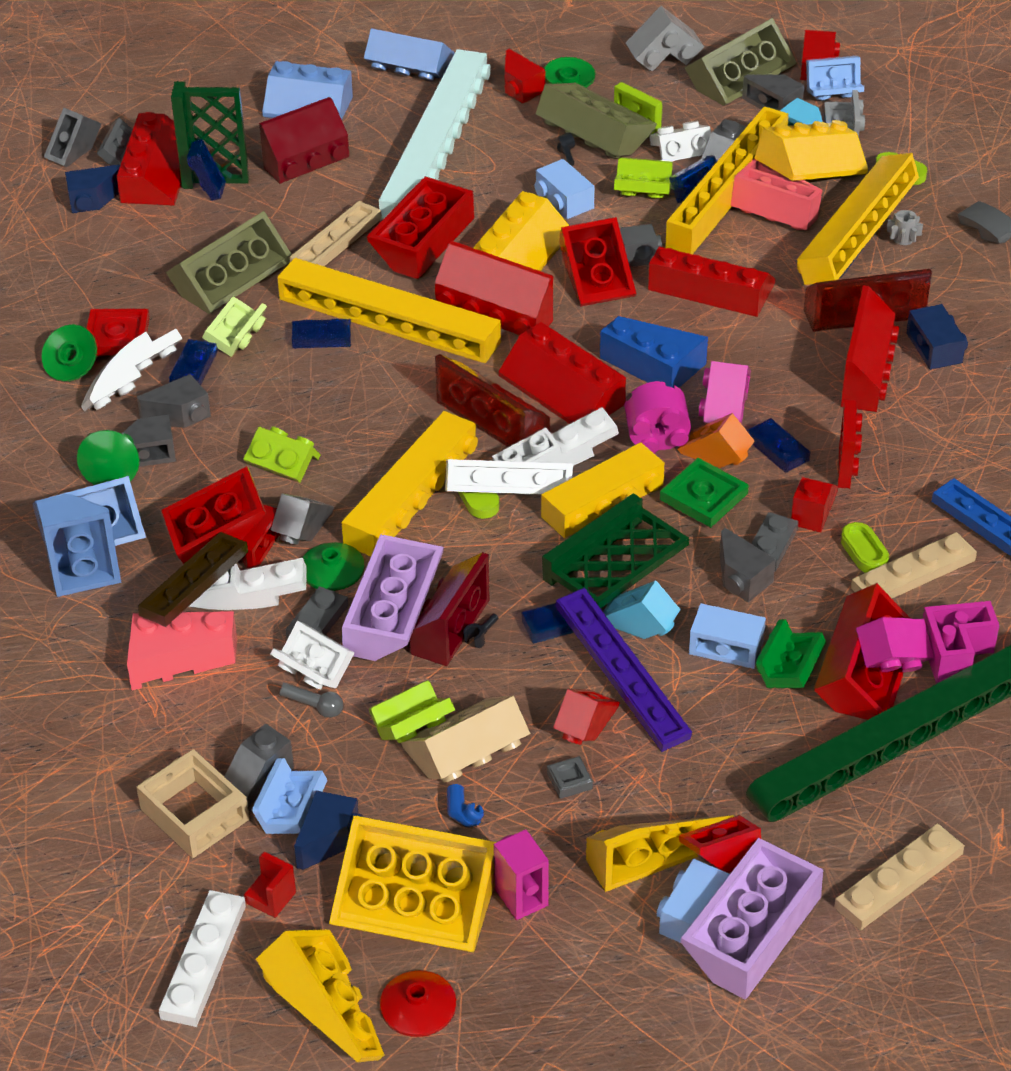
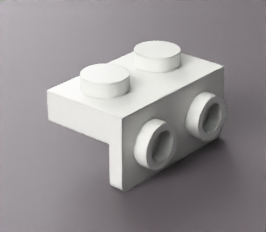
(681, 142)
(313, 655)

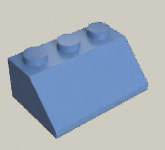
(407, 54)
(299, 85)
(122, 507)
(78, 544)

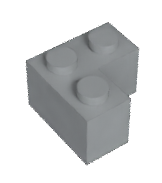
(660, 37)

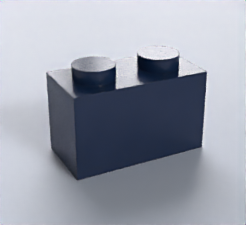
(936, 336)

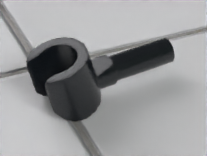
(566, 143)
(478, 631)

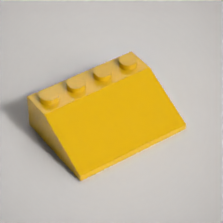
(414, 884)

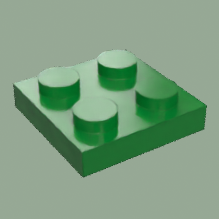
(704, 492)

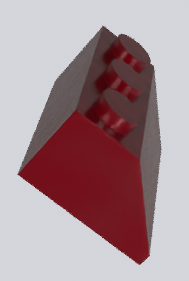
(303, 140)
(455, 605)

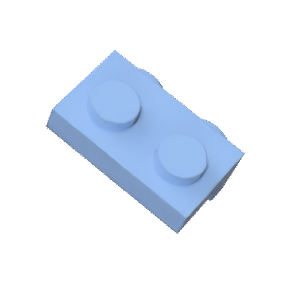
(833, 76)
(286, 798)

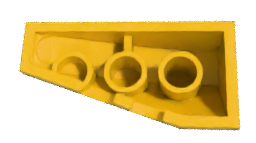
(640, 849)
(313, 978)

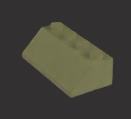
(753, 53)
(594, 118)
(231, 264)

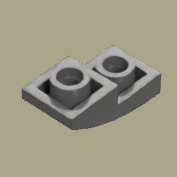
(990, 222)

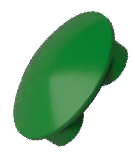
(107, 457)

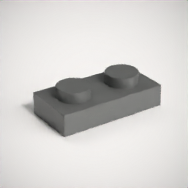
(115, 142)
(775, 536)
(321, 611)

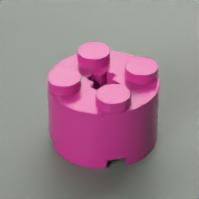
(658, 416)

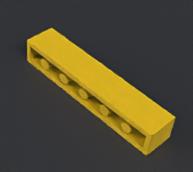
(409, 483)

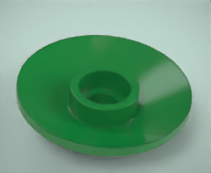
(570, 71)
(60, 348)
(333, 566)

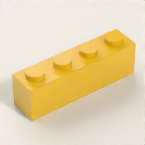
(597, 490)

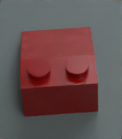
(597, 261)
(224, 506)

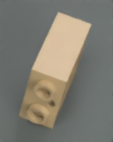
(209, 826)

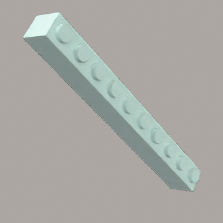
(438, 126)

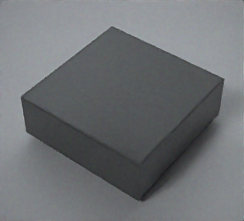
(569, 777)

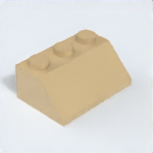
(468, 738)

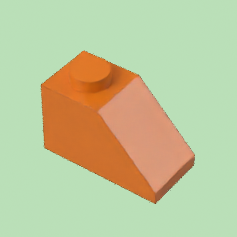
(719, 442)

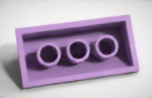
(390, 597)
(753, 917)

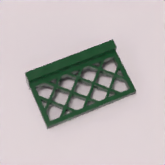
(186, 130)
(597, 540)

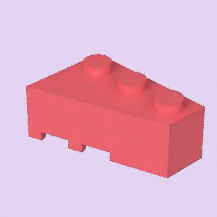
(776, 197)
(188, 643)

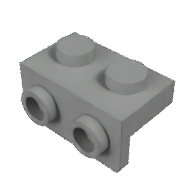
(847, 112)

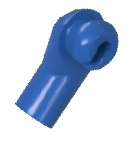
(461, 812)

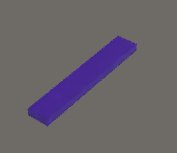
(623, 670)

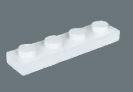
(505, 476)
(202, 958)

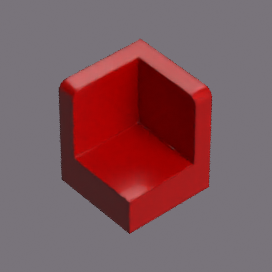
(273, 886)

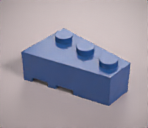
(653, 351)

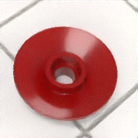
(418, 1015)

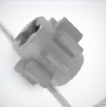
(904, 227)

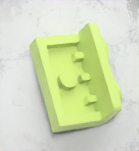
(233, 326)

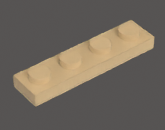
(339, 234)
(919, 566)
(898, 876)

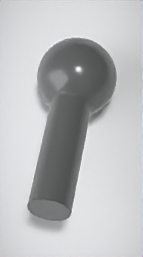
(327, 704)

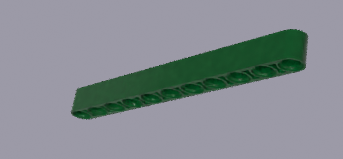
(882, 738)

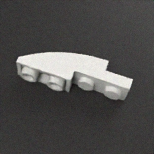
(125, 368)
(568, 445)
(254, 586)

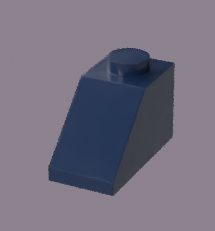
(92, 187)
(325, 828)

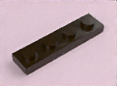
(192, 579)

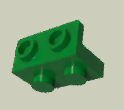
(789, 656)

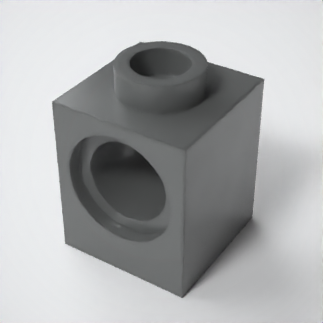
(640, 244)

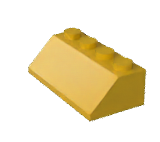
(812, 150)
(525, 232)

